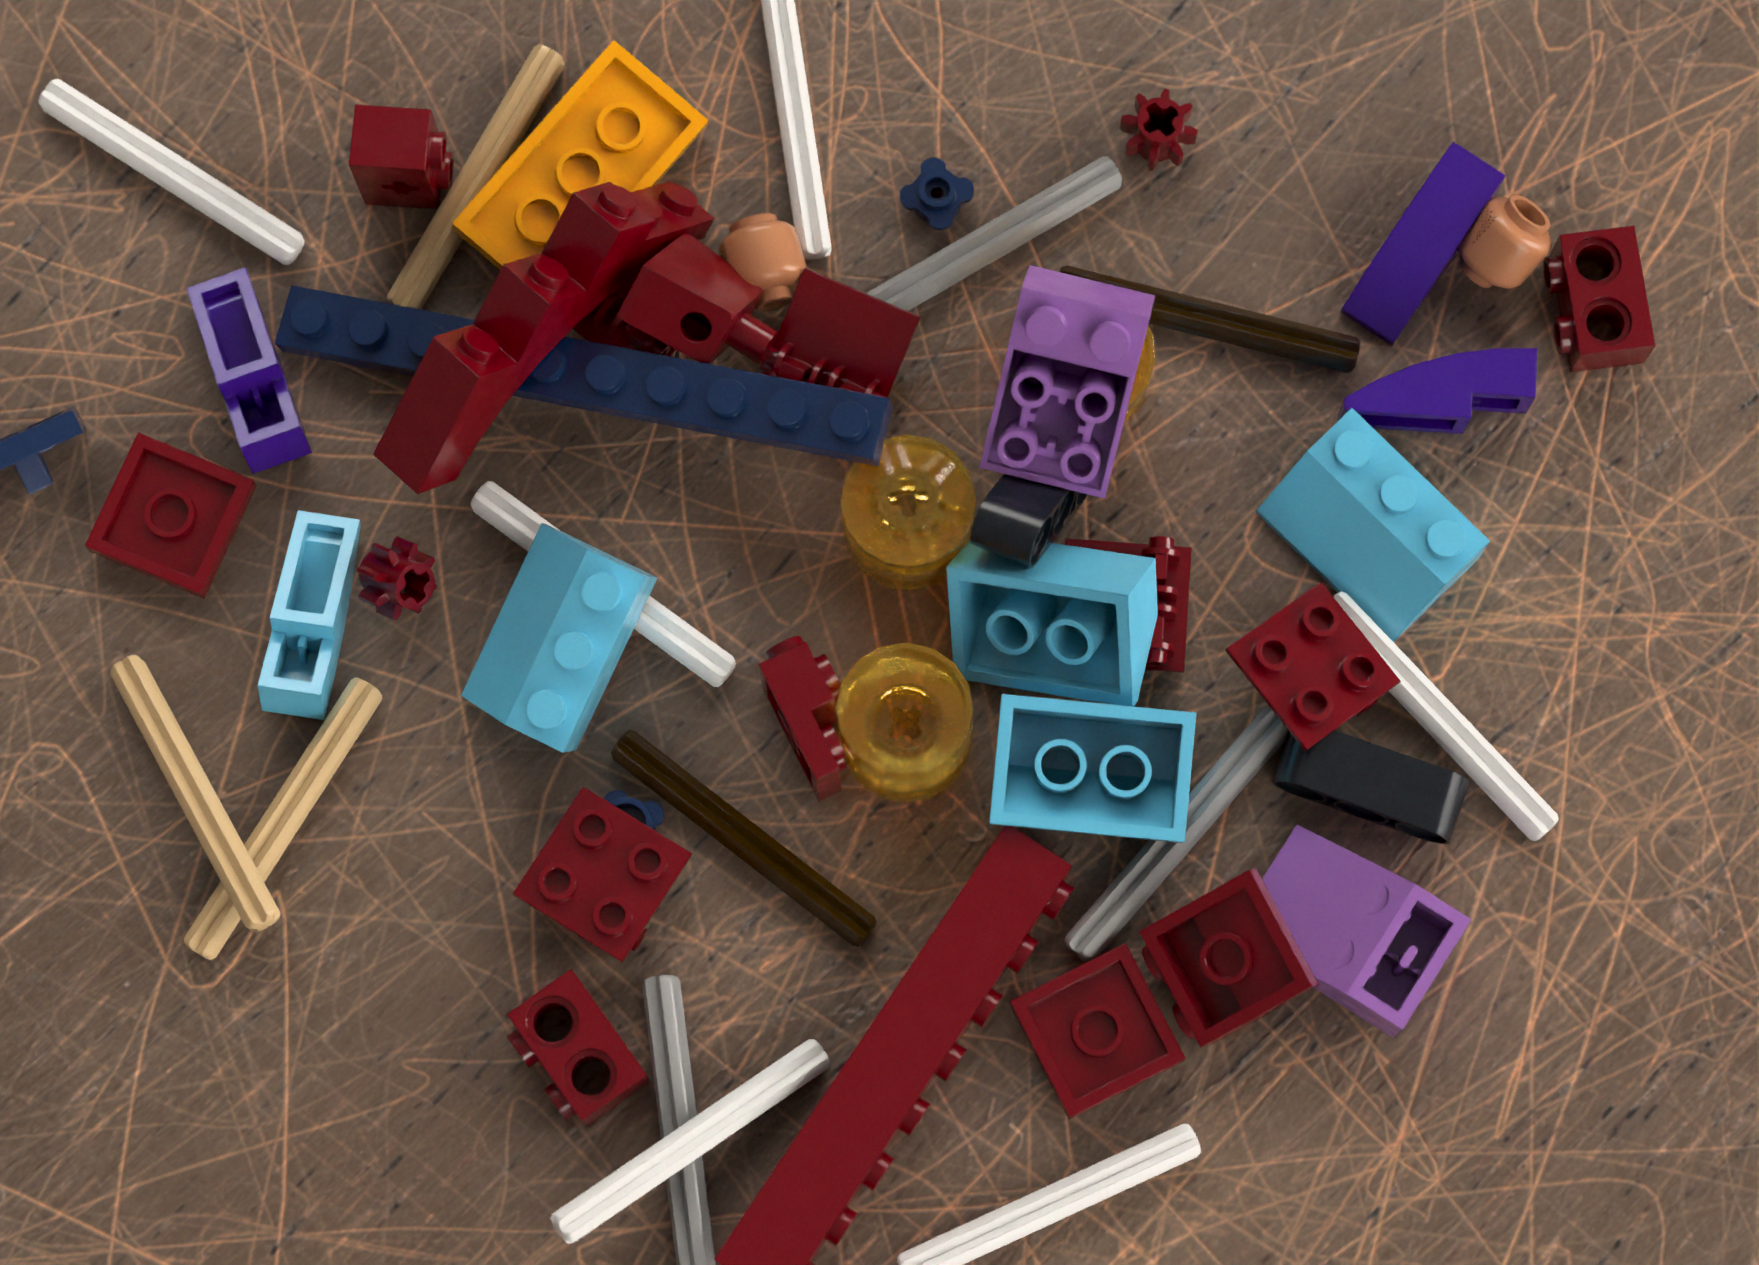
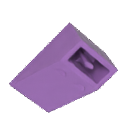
(1066, 381)
(1362, 928)

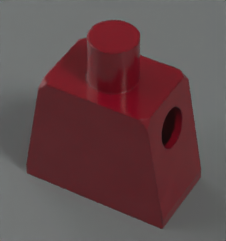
(697, 304)

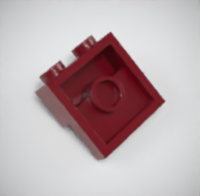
(804, 701)
(1226, 959)

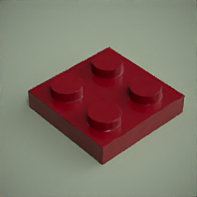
(171, 515)
(1097, 1031)

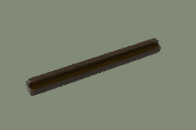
(1241, 326)
(743, 838)

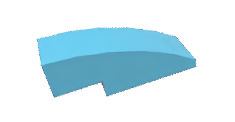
(309, 615)

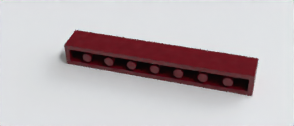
(901, 1055)

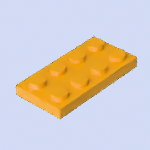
(607, 128)

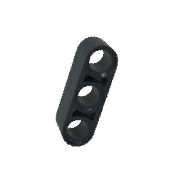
(1023, 518)
(1374, 785)

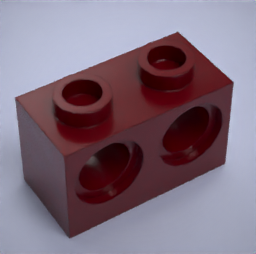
(1616, 299)
(588, 1041)

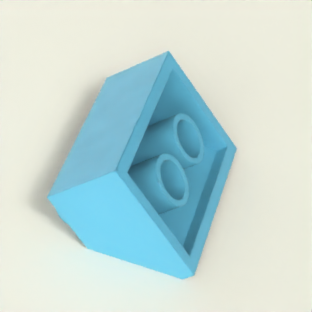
(1372, 525)
(1061, 628)
(558, 639)
(1092, 768)

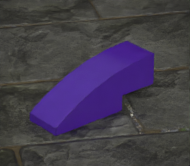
(1422, 243)
(248, 371)
(1445, 390)

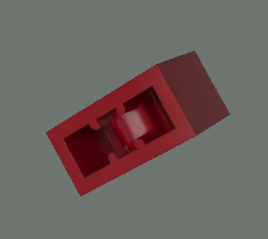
(399, 157)

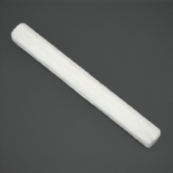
(796, 127)
(171, 171)
(655, 621)
(1456, 733)
(690, 1141)
(1057, 1200)

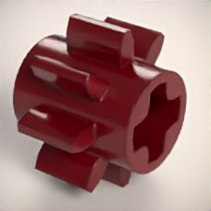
(1161, 113)
(396, 578)

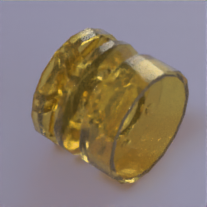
(900, 548)
(905, 687)

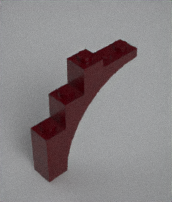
(529, 310)

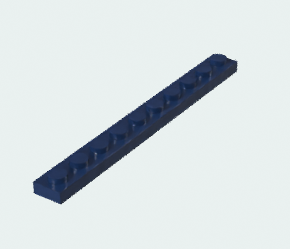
(606, 379)

